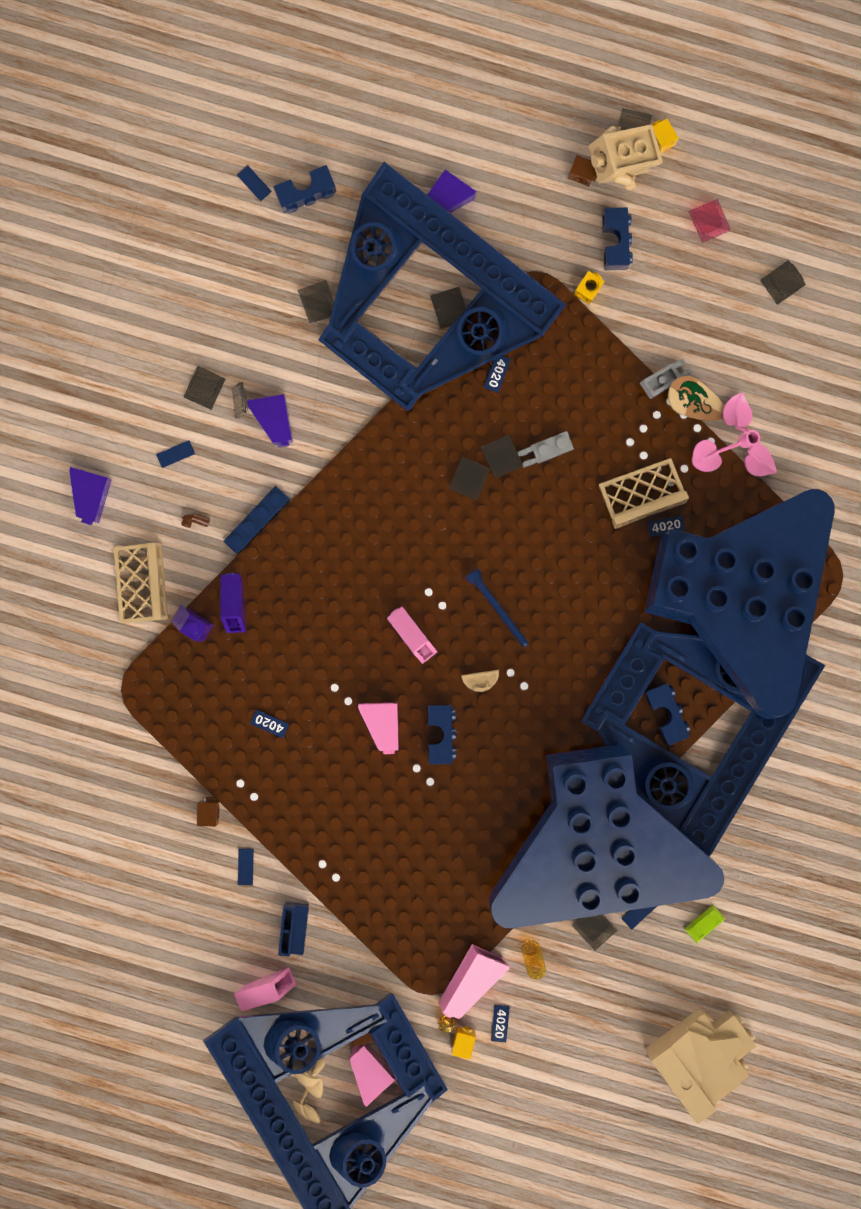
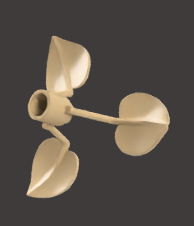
(314, 1086)

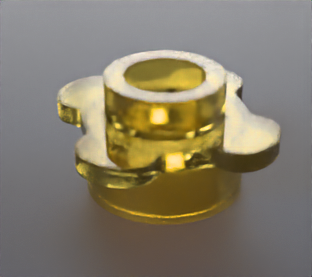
(446, 1024)

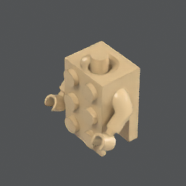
(624, 154)

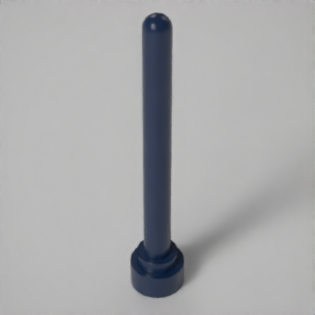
(476, 579)

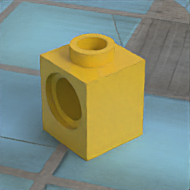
(665, 134)
(585, 294)
(463, 1042)

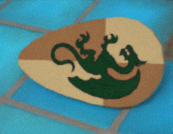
(694, 399)

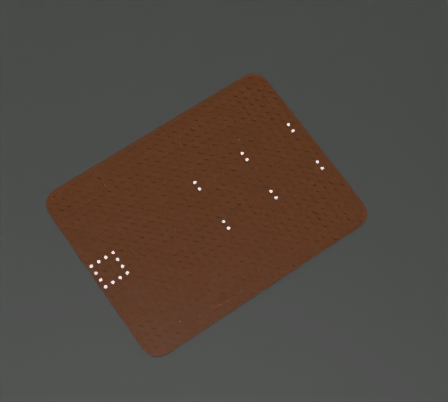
(387, 837)

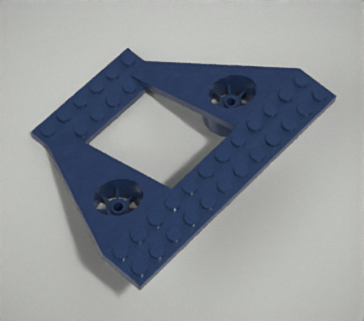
(412, 218)
(709, 800)
(318, 1172)

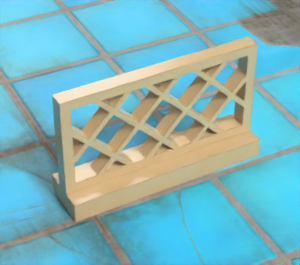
(653, 506)
(156, 579)

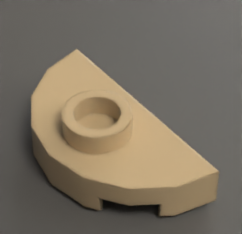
(481, 681)

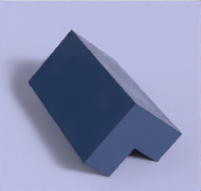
(293, 929)

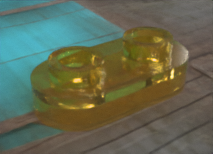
(532, 959)

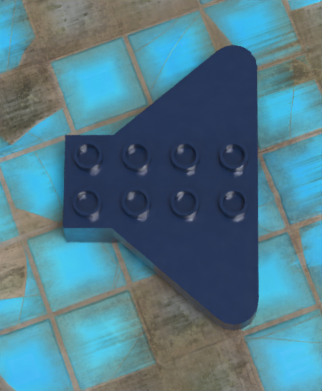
(751, 594)
(599, 849)

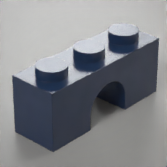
(292, 198)
(617, 222)
(674, 728)
(442, 751)

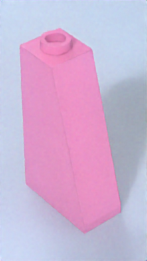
(471, 981)

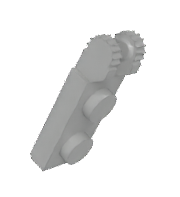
(663, 379)
(548, 449)

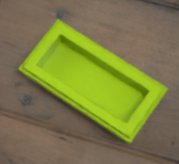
(704, 924)

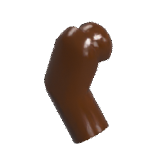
(195, 518)

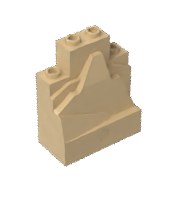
(703, 1059)

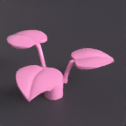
(759, 460)

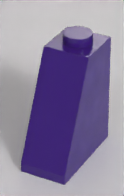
(451, 192)
(274, 418)
(89, 494)
(232, 603)
(191, 624)

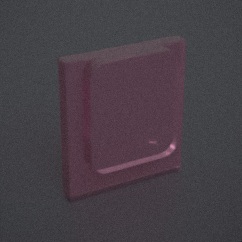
(709, 220)

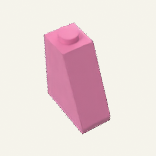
(411, 634)
(382, 724)
(265, 990)
(370, 1072)

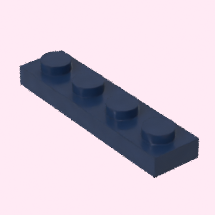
(256, 520)

